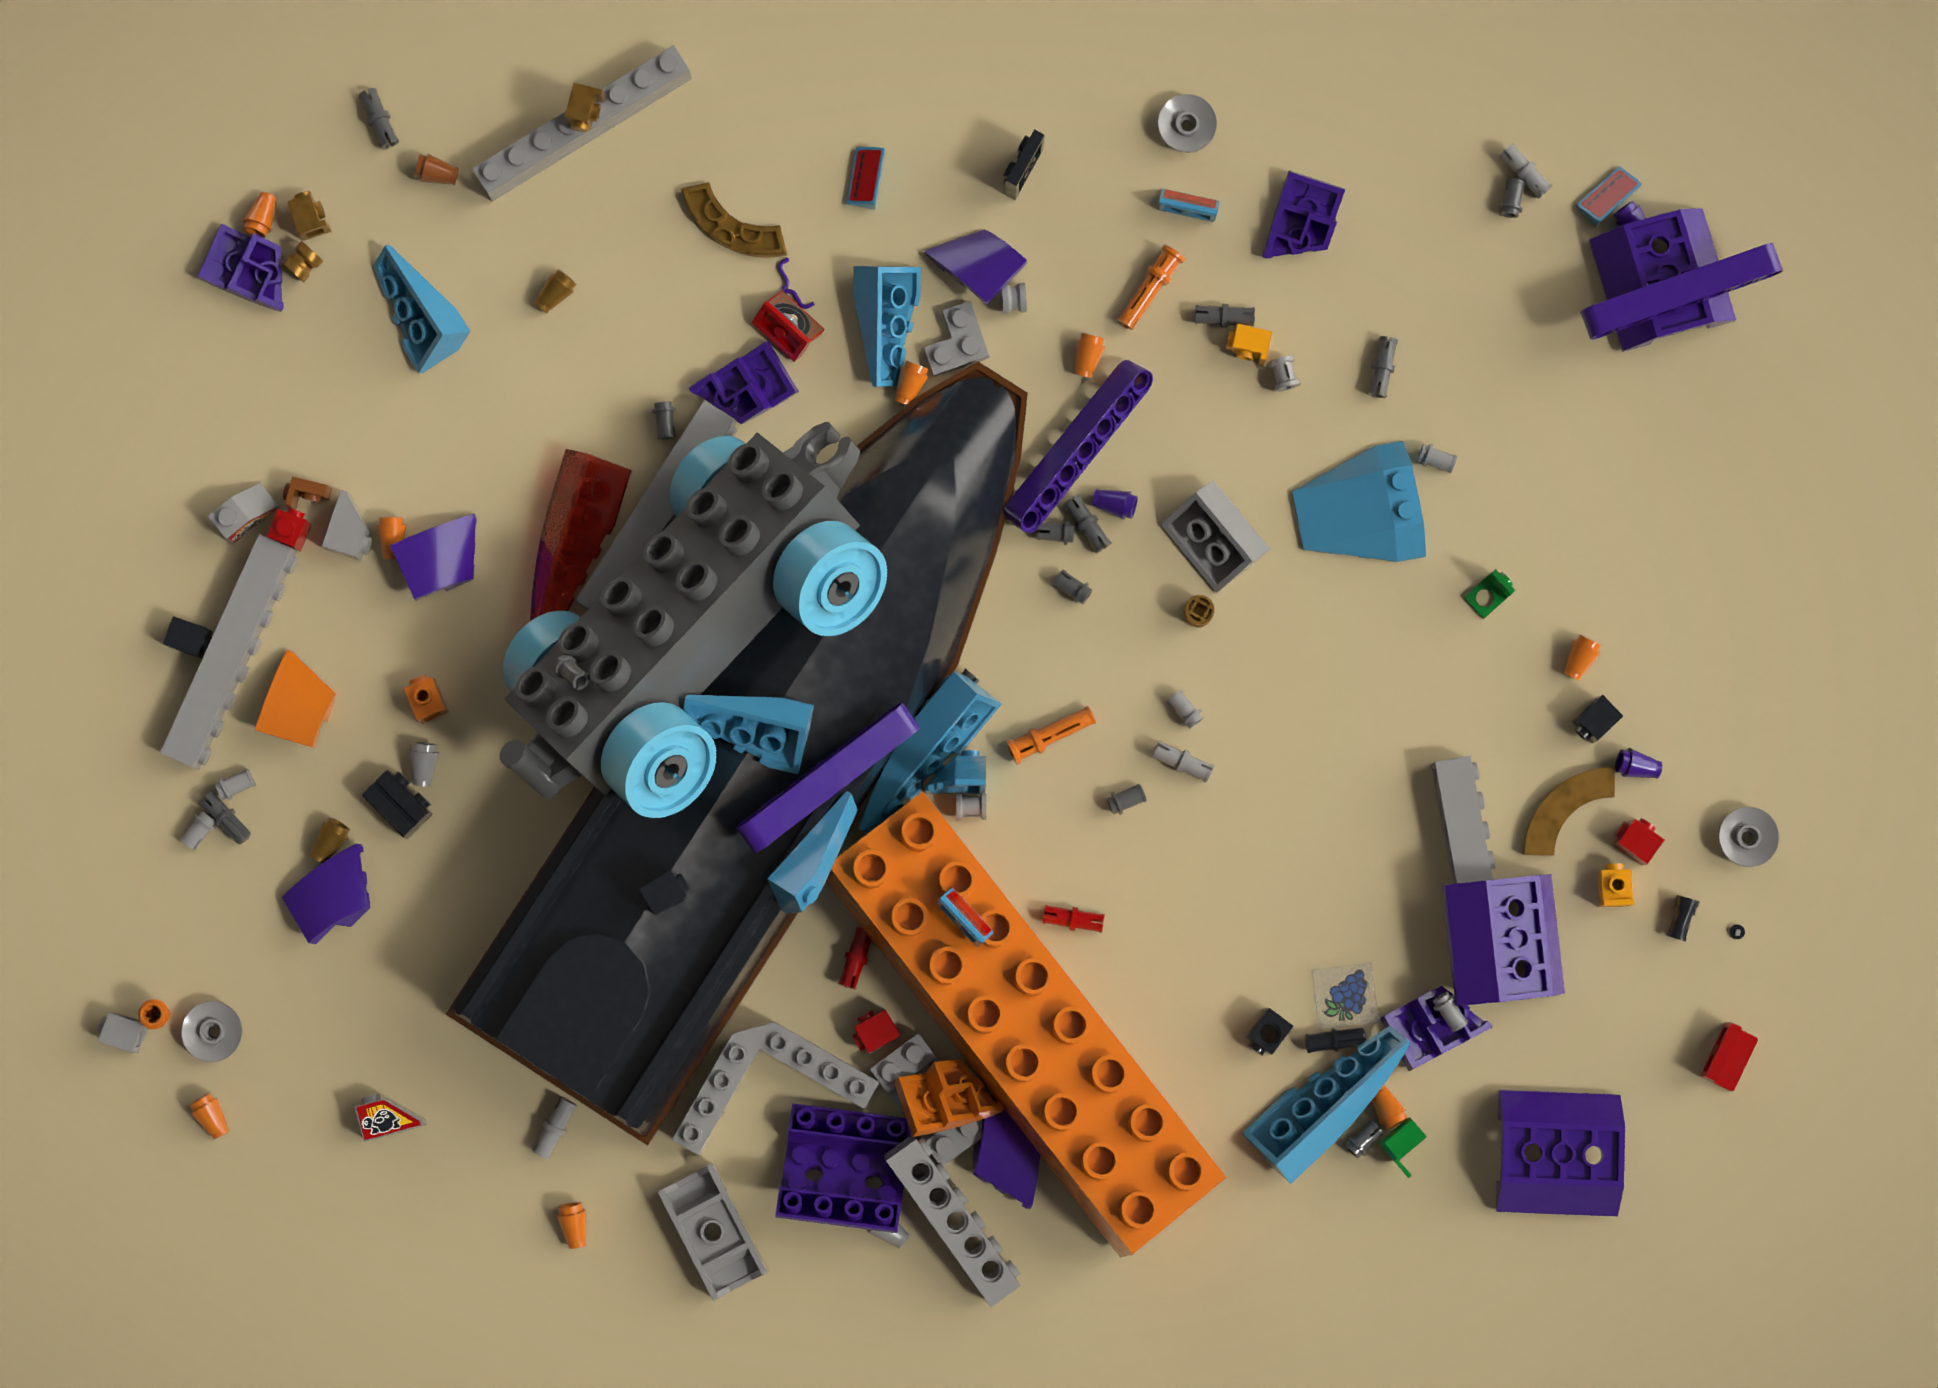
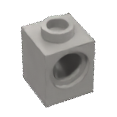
(121, 1032)

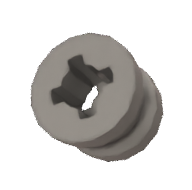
(1014, 298)

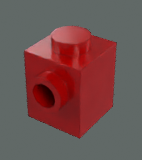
(289, 528)
(1638, 840)
(874, 1031)

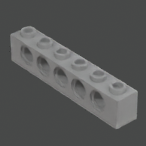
(993, 1285)

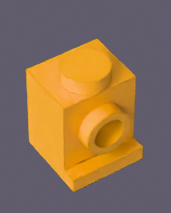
(1249, 343)
(1607, 894)

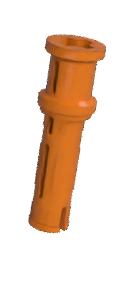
(1158, 275)
(1037, 740)

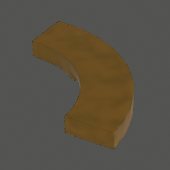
(728, 231)
(1561, 803)

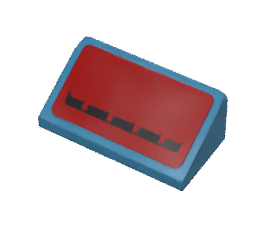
(866, 177)
(1608, 195)
(1188, 205)
(964, 917)

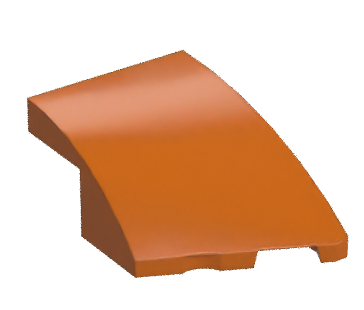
(295, 703)
(944, 1098)

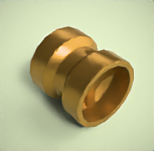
(302, 261)
(1195, 614)

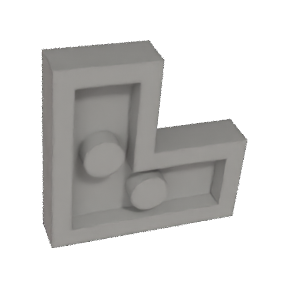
(963, 347)

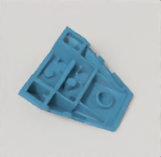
(1364, 508)

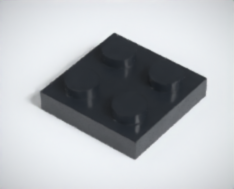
(1018, 172)

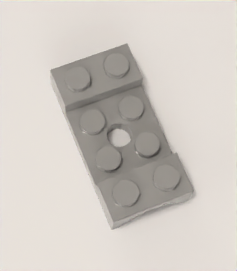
(913, 1059)
(722, 1262)

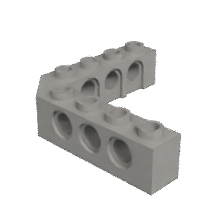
(741, 1053)

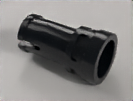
(1684, 910)

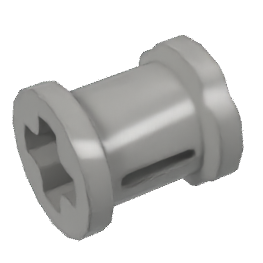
(1284, 373)
(970, 806)

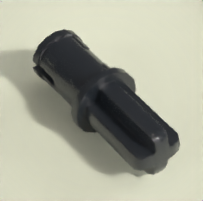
(1334, 1039)

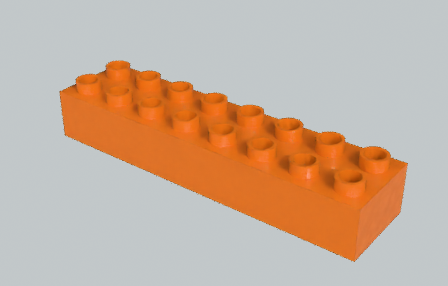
(1024, 1028)

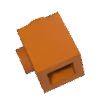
(425, 698)

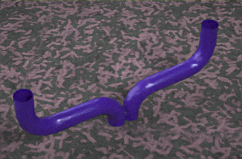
(790, 290)

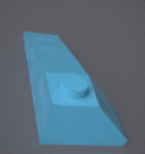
(884, 310)
(427, 319)
(760, 725)
(961, 775)
(806, 869)

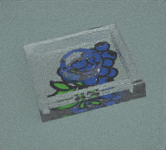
(1345, 995)

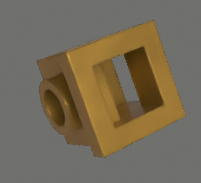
(583, 107)
(308, 216)

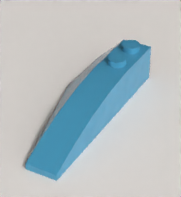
(946, 726)
(1318, 1113)

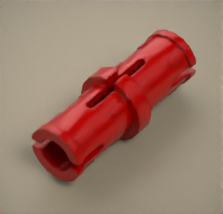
(1073, 918)
(855, 959)

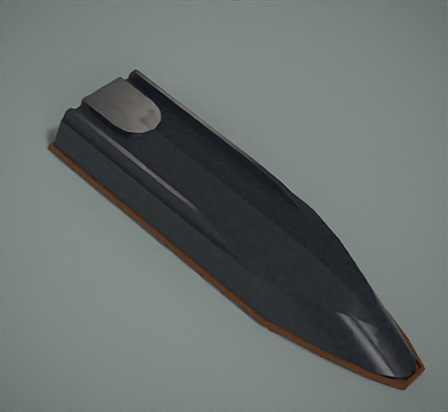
(634, 1001)

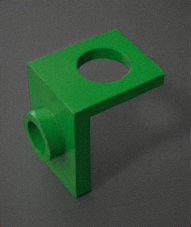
(1498, 585)
(1402, 1141)

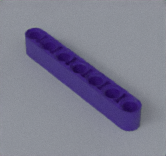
(1681, 291)
(1078, 446)
(827, 777)

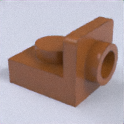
(311, 491)

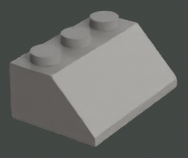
(1215, 536)

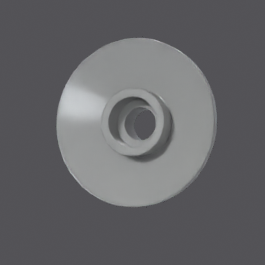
(1192, 110)
(1763, 836)
(197, 1027)

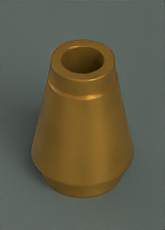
(555, 290)
(329, 840)

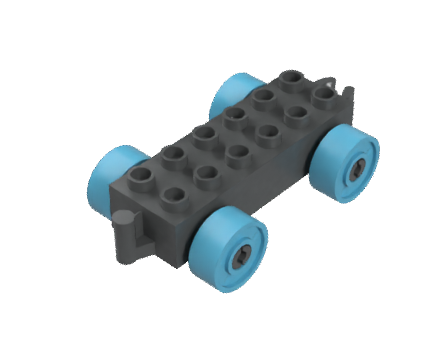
(745, 542)

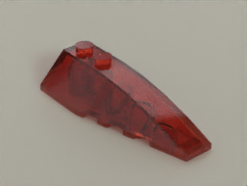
(576, 522)

